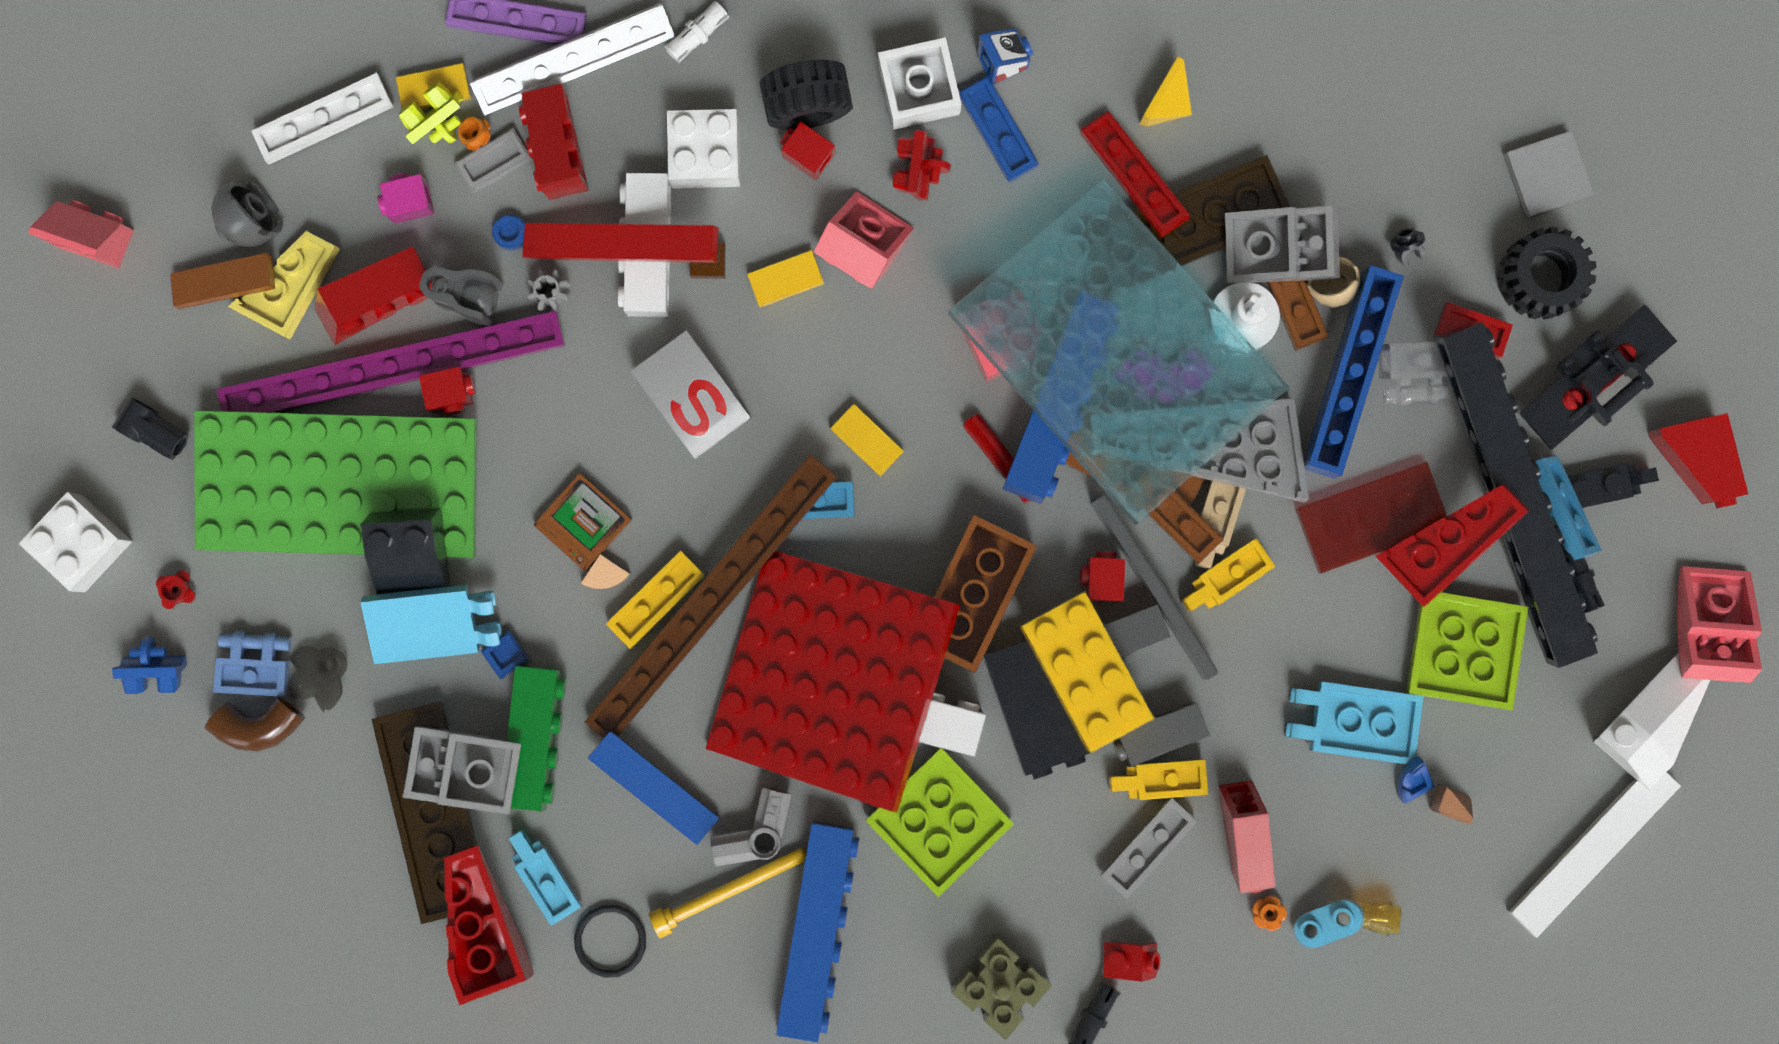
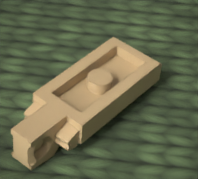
(1221, 513)

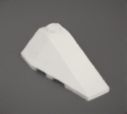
(1654, 725)

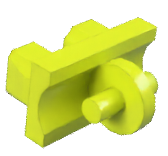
(443, 104)

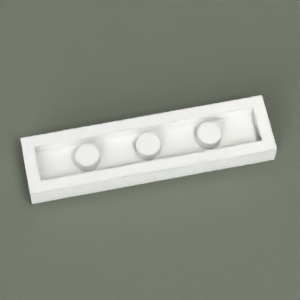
(322, 118)

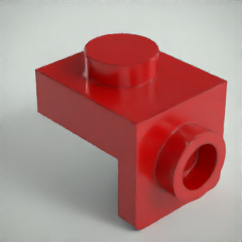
(1131, 961)

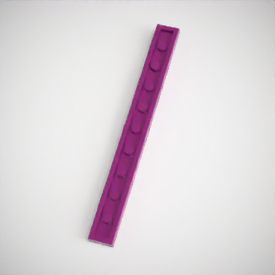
(395, 366)

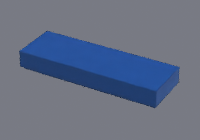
(998, 129)

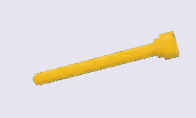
(667, 919)

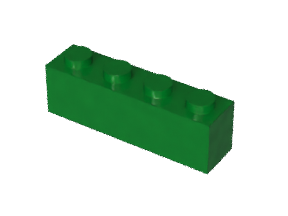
(534, 724)

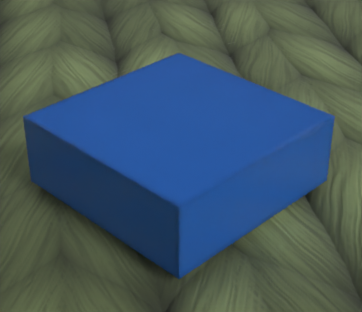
(506, 655)

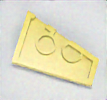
(296, 280)

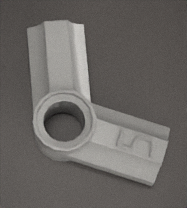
(769, 819)

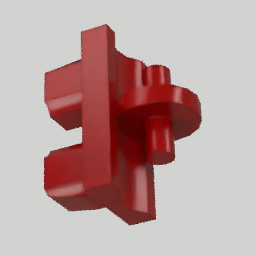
(924, 166)

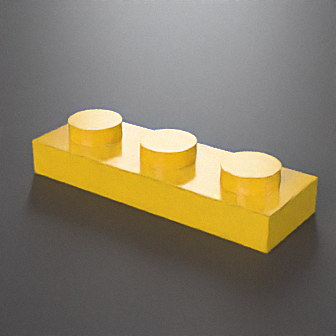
(655, 600)

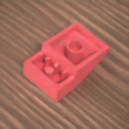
(1717, 625)

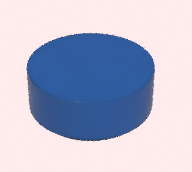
(509, 232)

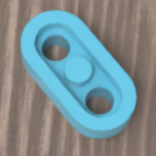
(1328, 924)

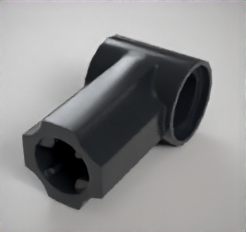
(143, 425)

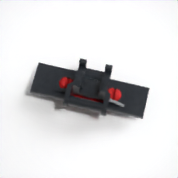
(1592, 370)

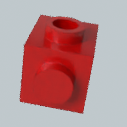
(807, 150)
(447, 390)
(1104, 577)

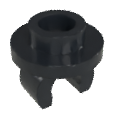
(1408, 240)

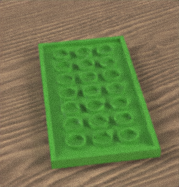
(317, 476)

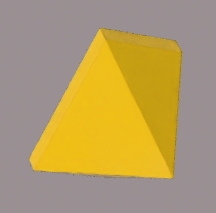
(1171, 99)

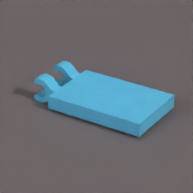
(428, 623)
(1360, 722)

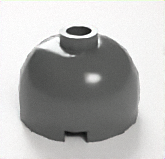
(245, 213)

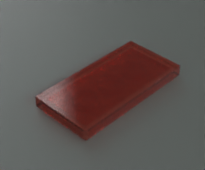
(1370, 517)

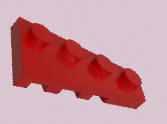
(1445, 549)

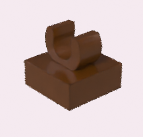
(711, 270)

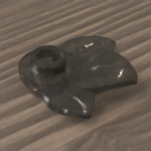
(314, 678)

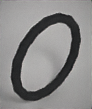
(578, 941)

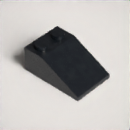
(405, 550)

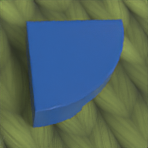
(1414, 781)

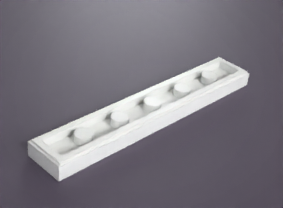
(573, 58)
(1590, 853)

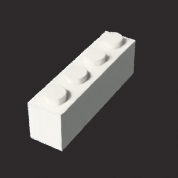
(645, 283)

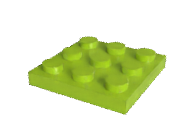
(1468, 651)
(941, 822)

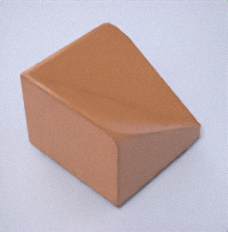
(1452, 804)

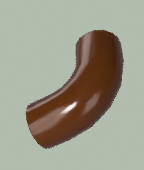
(255, 732)

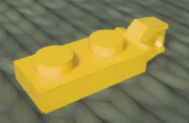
(1229, 576)
(1163, 780)

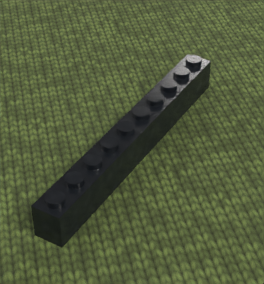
(1504, 459)

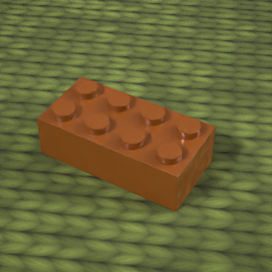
(983, 583)

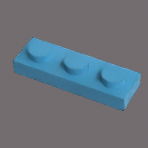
(1567, 510)

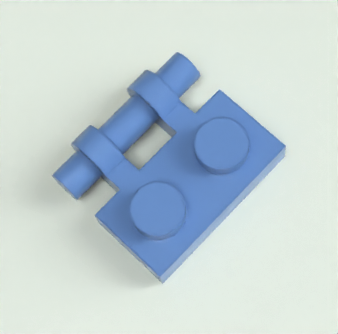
(252, 676)

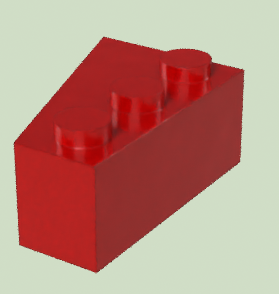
(553, 142)
(370, 295)

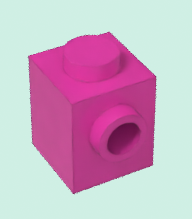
(405, 198)

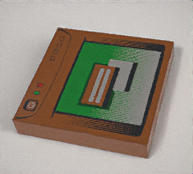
(582, 522)

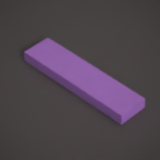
(516, 20)

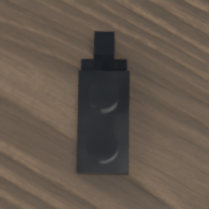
(1610, 483)

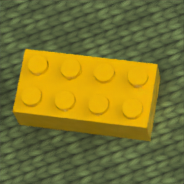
(1086, 672)

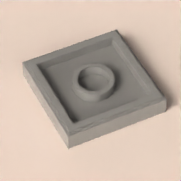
(1549, 174)

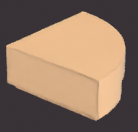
(604, 574)

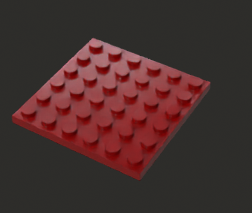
(833, 679)

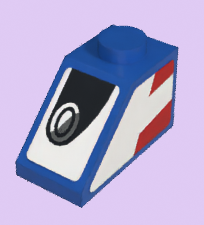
(1003, 54)

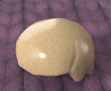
(1340, 290)

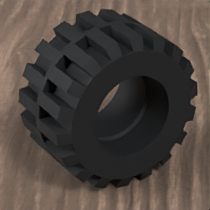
(806, 93)
(1569, 257)

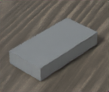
(493, 161)

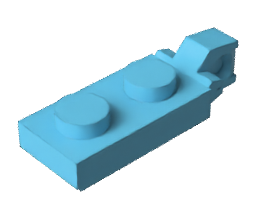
(543, 878)

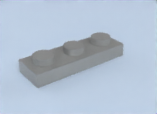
(1148, 848)

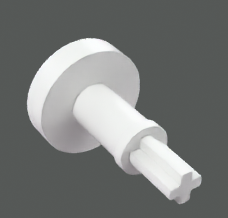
(1251, 311)

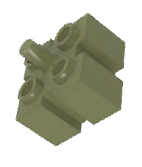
(1000, 986)

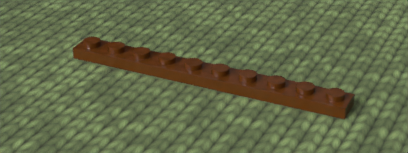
(712, 597)

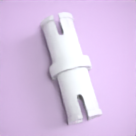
(696, 32)

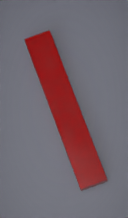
(621, 242)

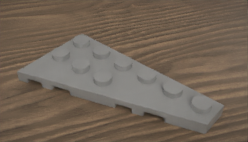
(1263, 455)

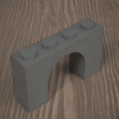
(1168, 729)

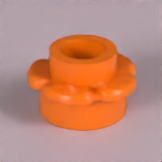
(468, 130)
(1260, 908)

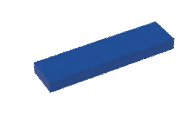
(653, 787)

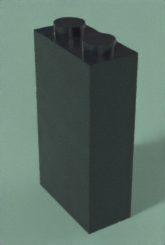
(1033, 712)

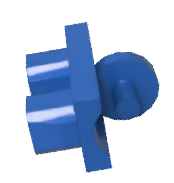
(150, 662)

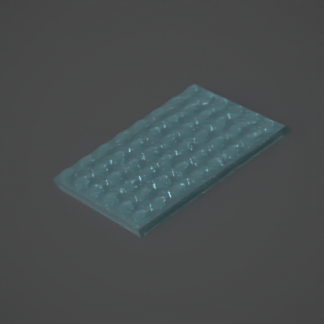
(1118, 351)

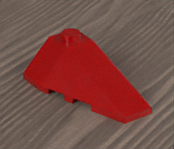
(481, 934)

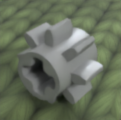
(539, 288)

